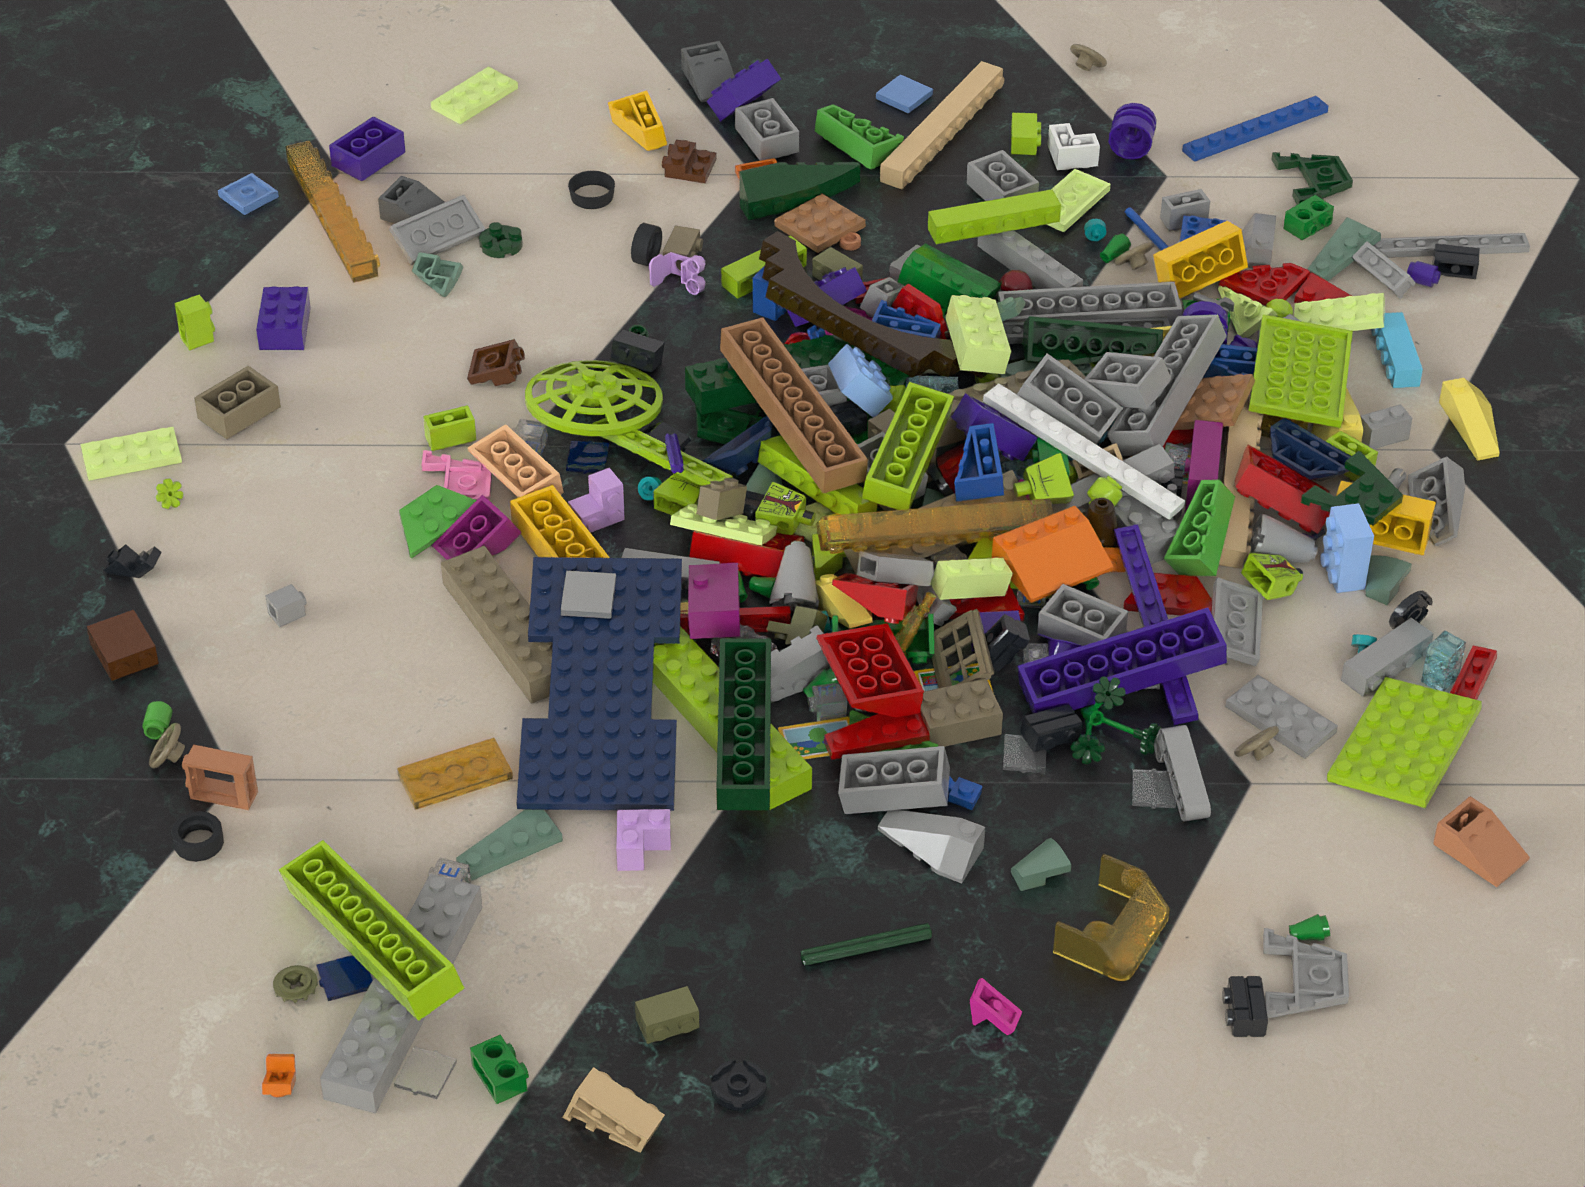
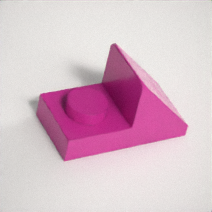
(992, 1005)

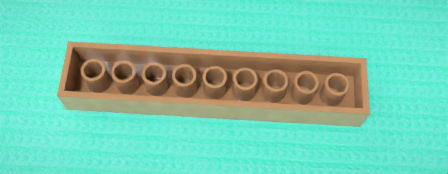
(793, 405)

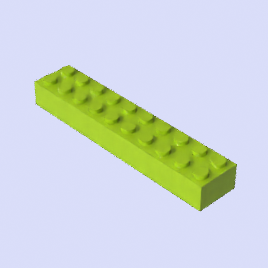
(692, 686)
(372, 930)

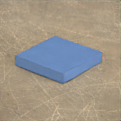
(904, 93)
(248, 193)

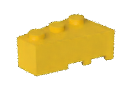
(639, 120)

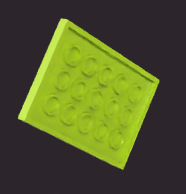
(1301, 371)
(1404, 742)

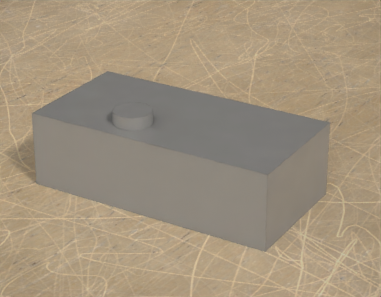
(1069, 399)
(894, 780)

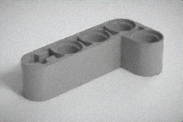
(1176, 749)

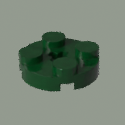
(509, 238)

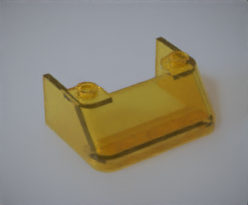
(1118, 947)

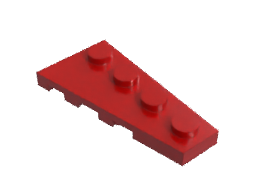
(876, 734)

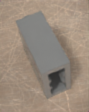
(895, 568)

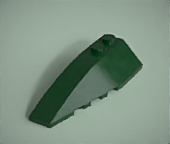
(784, 187)
(1085, 341)

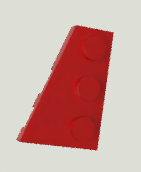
(1318, 289)
(988, 604)

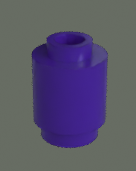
(1424, 273)

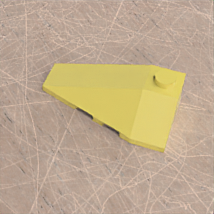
(1471, 416)
(1350, 425)
(839, 604)

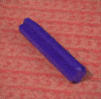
(674, 453)

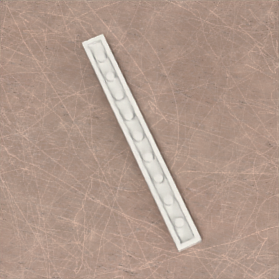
(1084, 451)

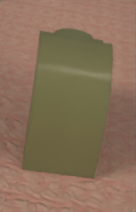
(800, 626)

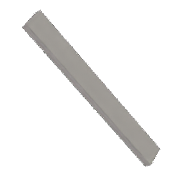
(1425, 245)

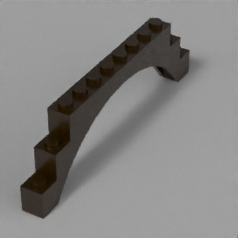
(798, 293)

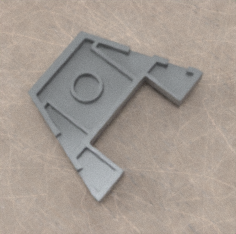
(1318, 976)

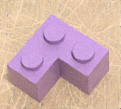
(604, 502)
(641, 832)

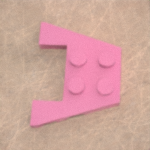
(464, 477)

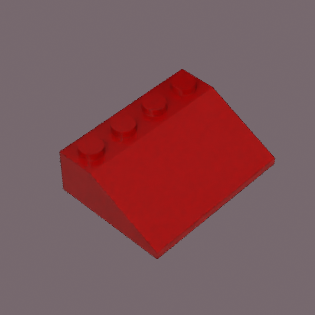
(1279, 488)
(751, 558)
(881, 598)
(873, 670)

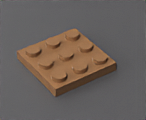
(819, 223)
(1217, 401)

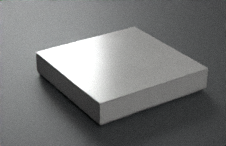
(588, 594)

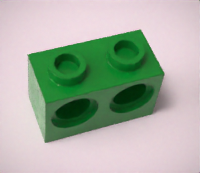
(1308, 217)
(499, 1068)

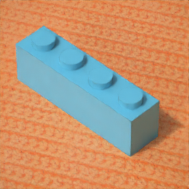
(1398, 351)

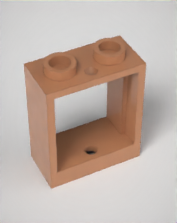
(241, 766)

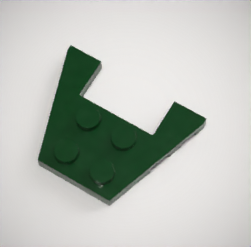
(1323, 173)
(725, 424)
(1372, 491)

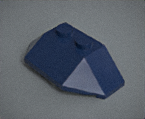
(742, 449)
(1306, 452)

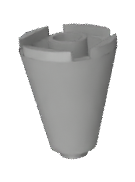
(1279, 539)
(795, 579)

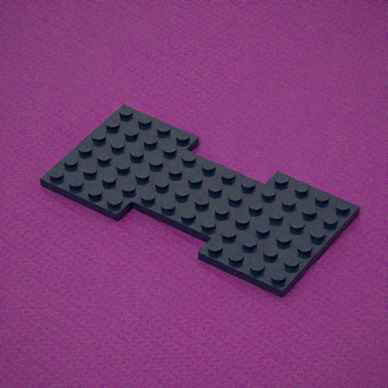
(599, 731)

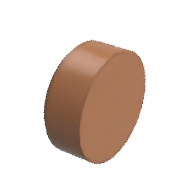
(850, 241)

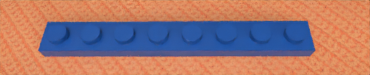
(1255, 128)

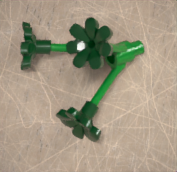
(1108, 695)

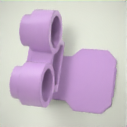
(690, 267)

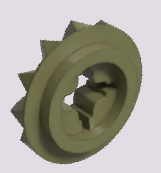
(292, 975)

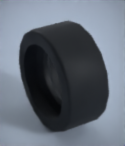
(646, 243)
(201, 850)

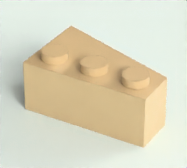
(614, 1110)

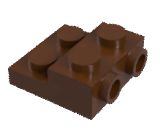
(687, 162)
(496, 363)

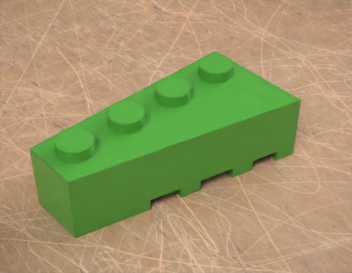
(856, 136)
(1202, 531)

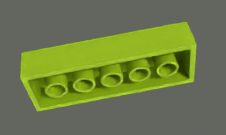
(908, 447)

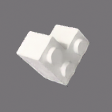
(1072, 150)

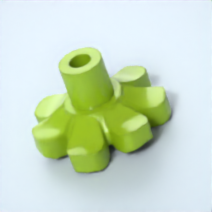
(169, 493)

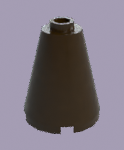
(1103, 520)

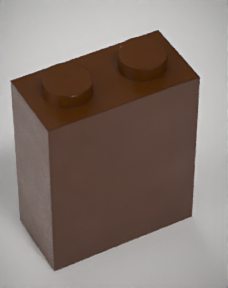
(122, 645)

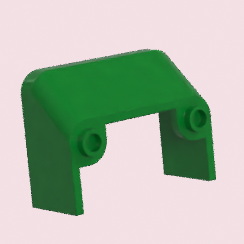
(921, 646)

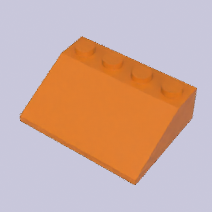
(1052, 553)

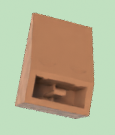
(1480, 842)

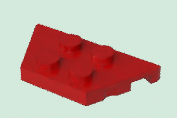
(920, 304)
(1179, 594)

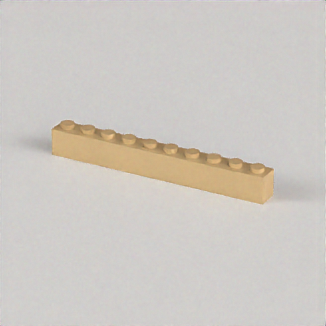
(941, 125)
(1238, 534)

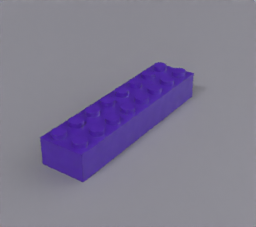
(1135, 658)

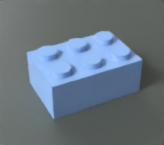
(860, 380)
(1347, 548)

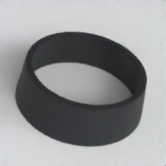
(591, 178)

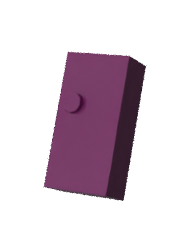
(1204, 456)
(714, 601)

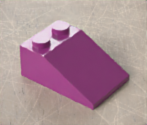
(477, 527)

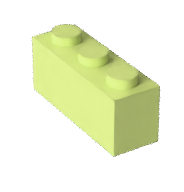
(971, 578)

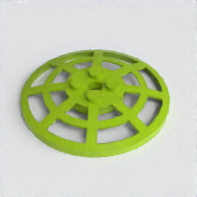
(593, 390)

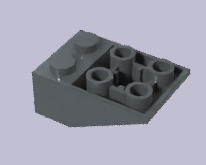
(706, 67)
(406, 199)

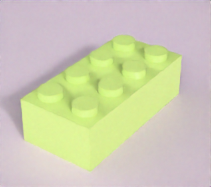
(978, 334)

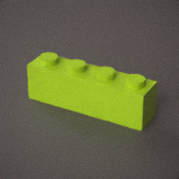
(738, 276)

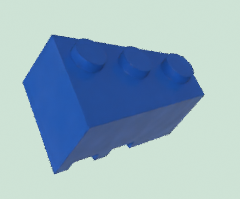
(903, 322)
(1232, 361)
(980, 466)

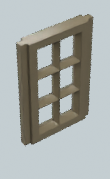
(981, 653)

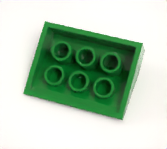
(943, 276)

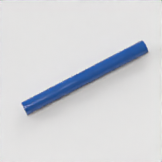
(1145, 228)

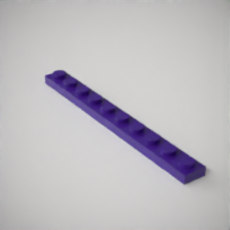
(1152, 611)

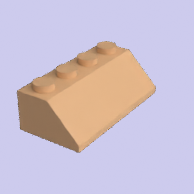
(515, 462)

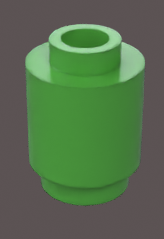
(156, 719)

